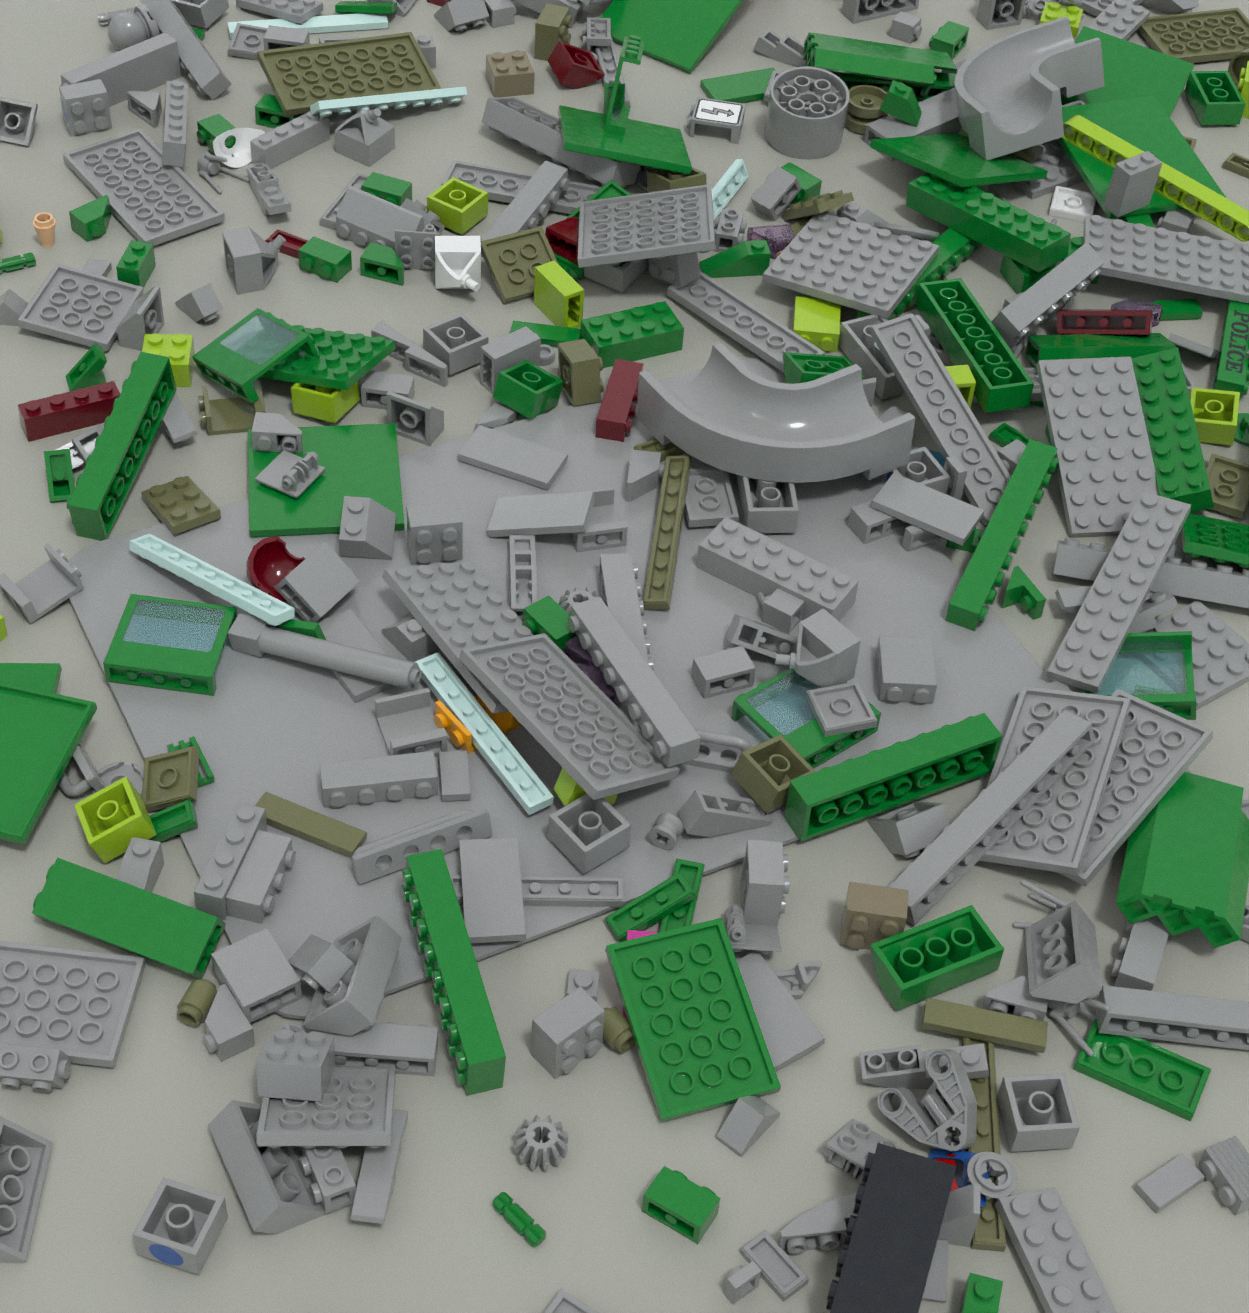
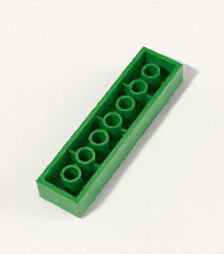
(989, 221)
(974, 341)
(1172, 429)
(122, 447)
(891, 776)
(454, 973)

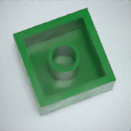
(528, 389)

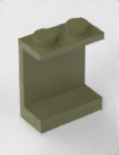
(229, 414)

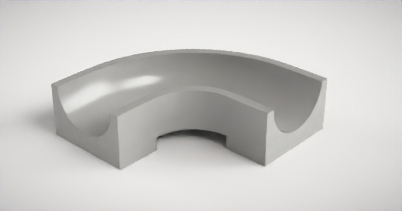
(1015, 85)
(774, 427)

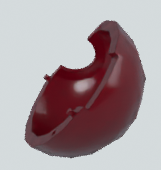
(269, 564)

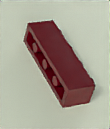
(1104, 321)
(619, 401)
(67, 411)

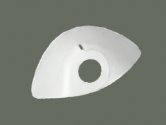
(241, 149)

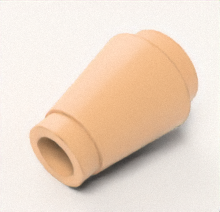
(45, 228)

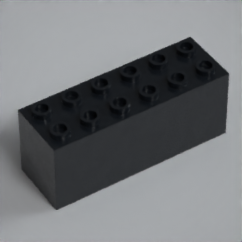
(892, 1234)

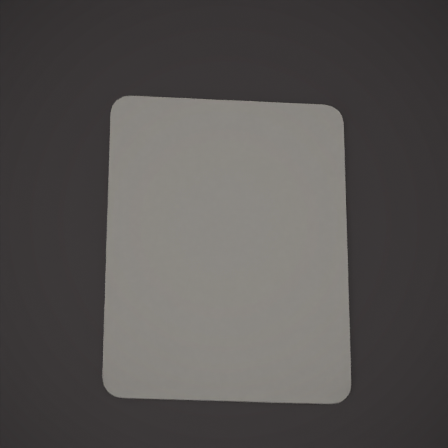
(285, 716)

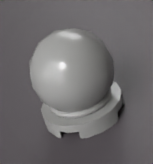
(132, 28)

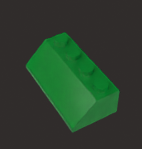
(935, 957)

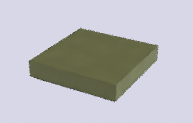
(170, 778)

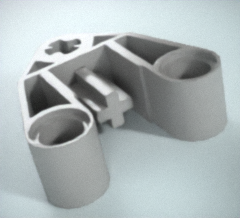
(958, 1093)

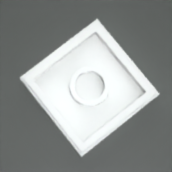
(1072, 204)

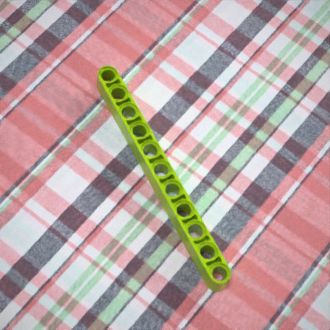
(1170, 182)

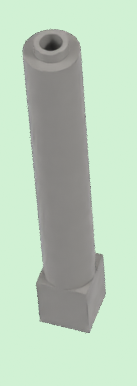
(257, 637)

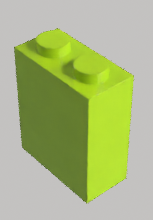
(558, 295)
(817, 322)

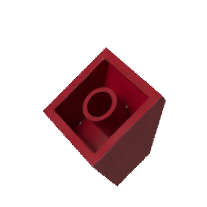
(574, 66)

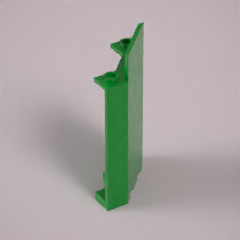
(875, 59)
(1190, 861)

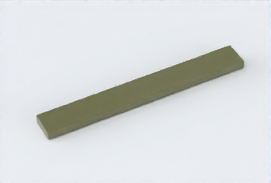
(667, 533)
(989, 1229)

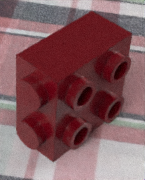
(564, 238)

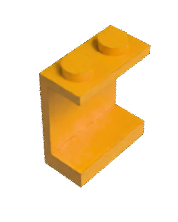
(460, 734)

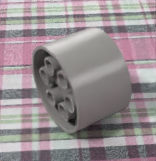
(806, 112)

